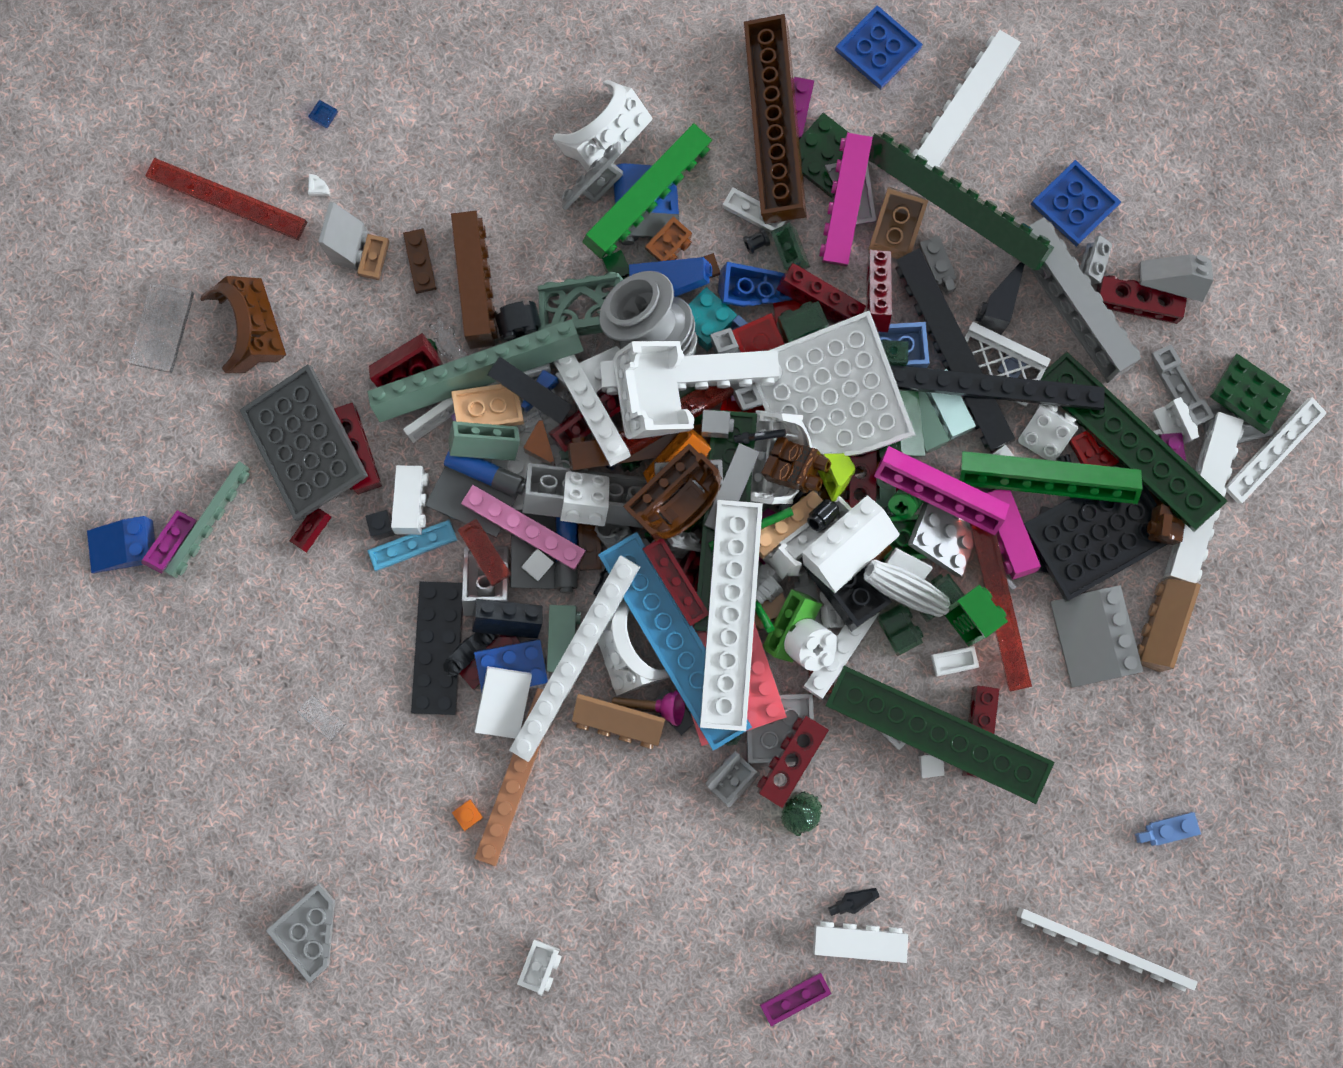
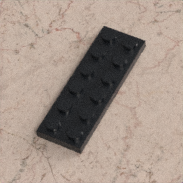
(436, 639)

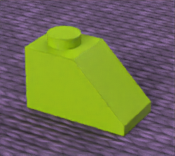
(838, 475)

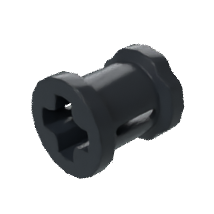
(756, 241)

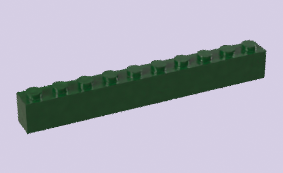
(959, 202)

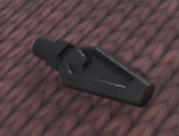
(745, 437)
(854, 901)

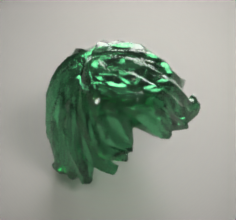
(801, 813)

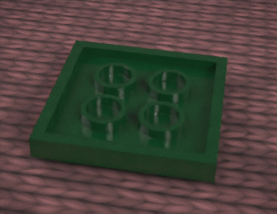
(819, 148)
(1250, 393)

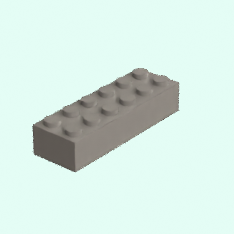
(546, 492)

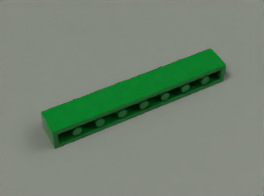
(647, 191)
(1051, 477)

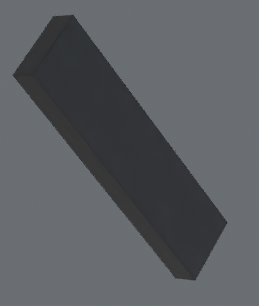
(529, 390)

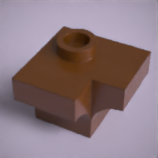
(1164, 526)

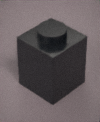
(380, 525)

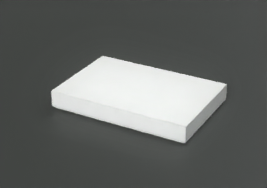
(502, 702)

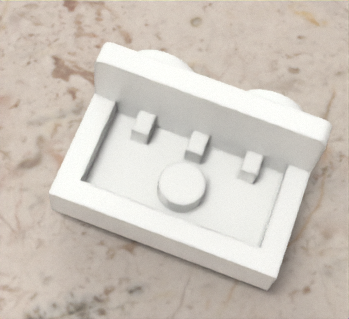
(1176, 419)
(538, 967)

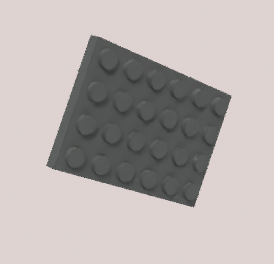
(303, 443)

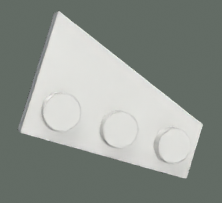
(593, 369)

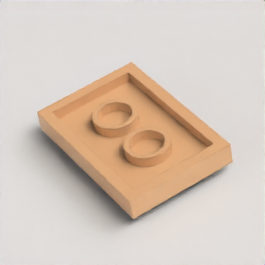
(487, 406)

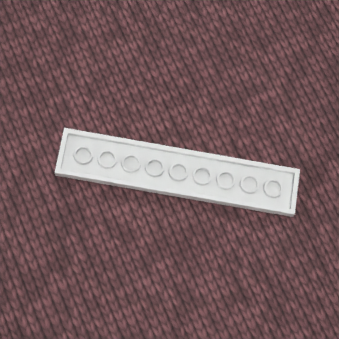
(731, 615)

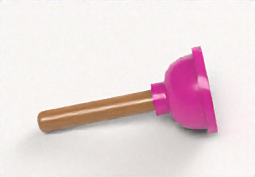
(671, 706)

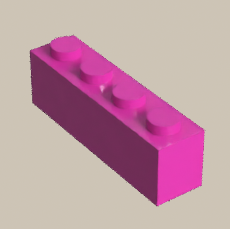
(1014, 540)

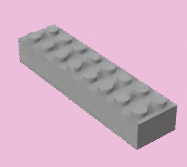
(1084, 308)

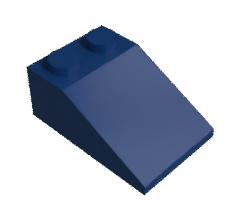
(120, 544)

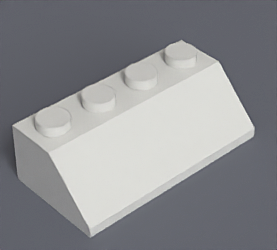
(850, 544)

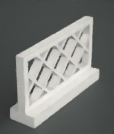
(1008, 347)

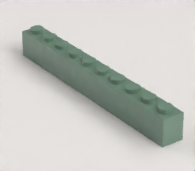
(472, 370)

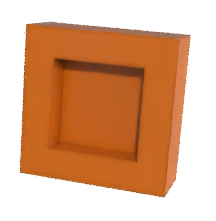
(467, 815)

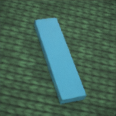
(412, 545)

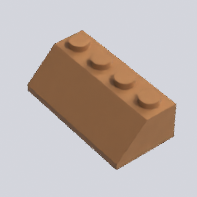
(1167, 624)
(618, 720)

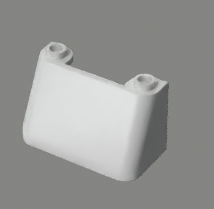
(650, 389)

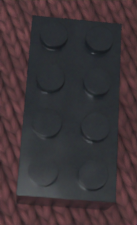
(855, 600)

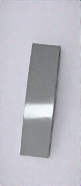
(1178, 385)
(745, 397)

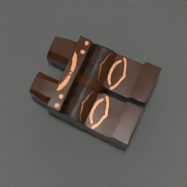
(795, 466)

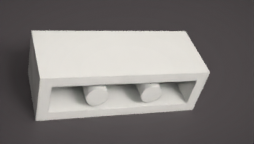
(409, 500)

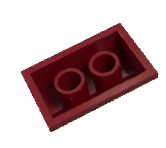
(405, 361)

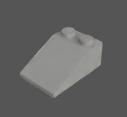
(342, 237)
(1180, 275)
(477, 585)

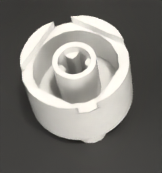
(811, 645)

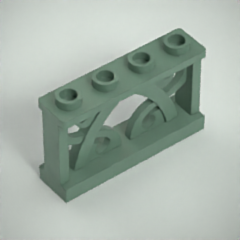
(574, 289)

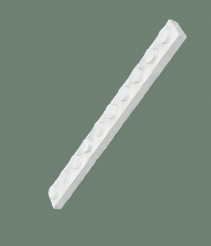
(574, 658)

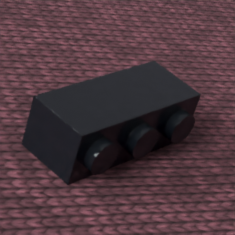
(507, 618)

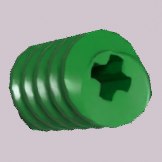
(904, 504)

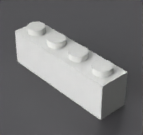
(860, 943)

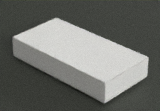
(954, 661)

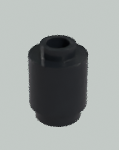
(823, 515)

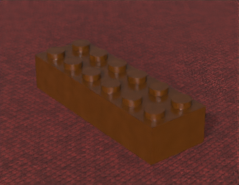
(474, 280)

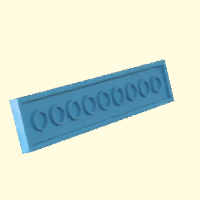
(667, 632)

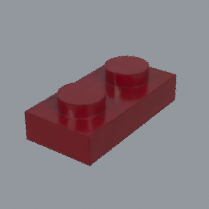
(310, 529)

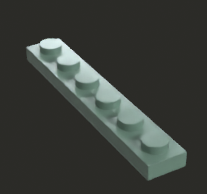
(203, 527)

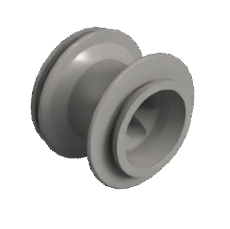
(646, 310)

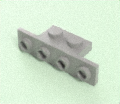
(597, 180)

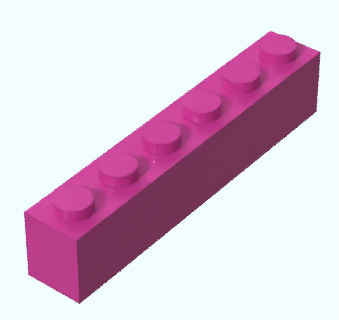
(846, 199)
(942, 490)

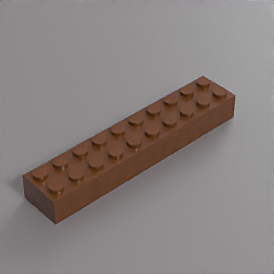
(775, 119)

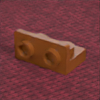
(669, 241)

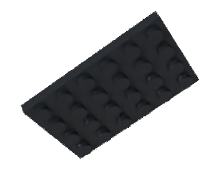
(1091, 540)

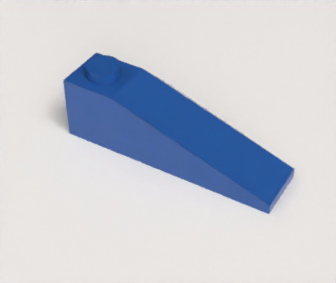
(749, 285)

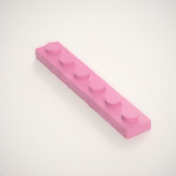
(523, 527)

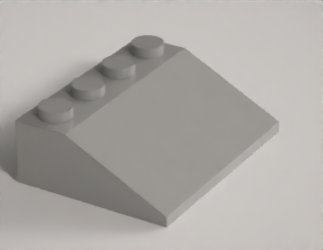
(1096, 636)

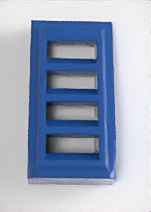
(545, 379)

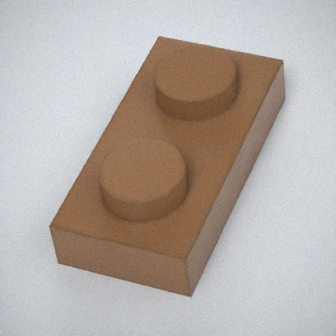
(373, 257)

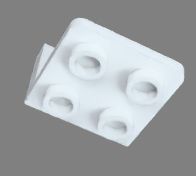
(1048, 432)
(585, 498)

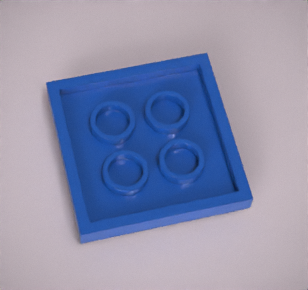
(878, 47)
(1075, 203)

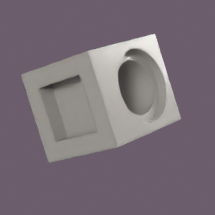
(716, 424)

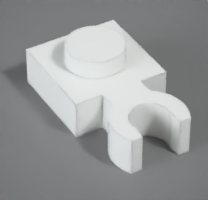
(829, 616)

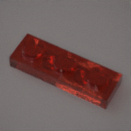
(484, 552)

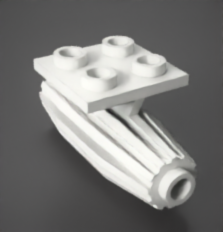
(904, 582)

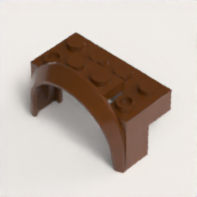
(252, 318)
(686, 505)

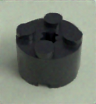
(517, 320)

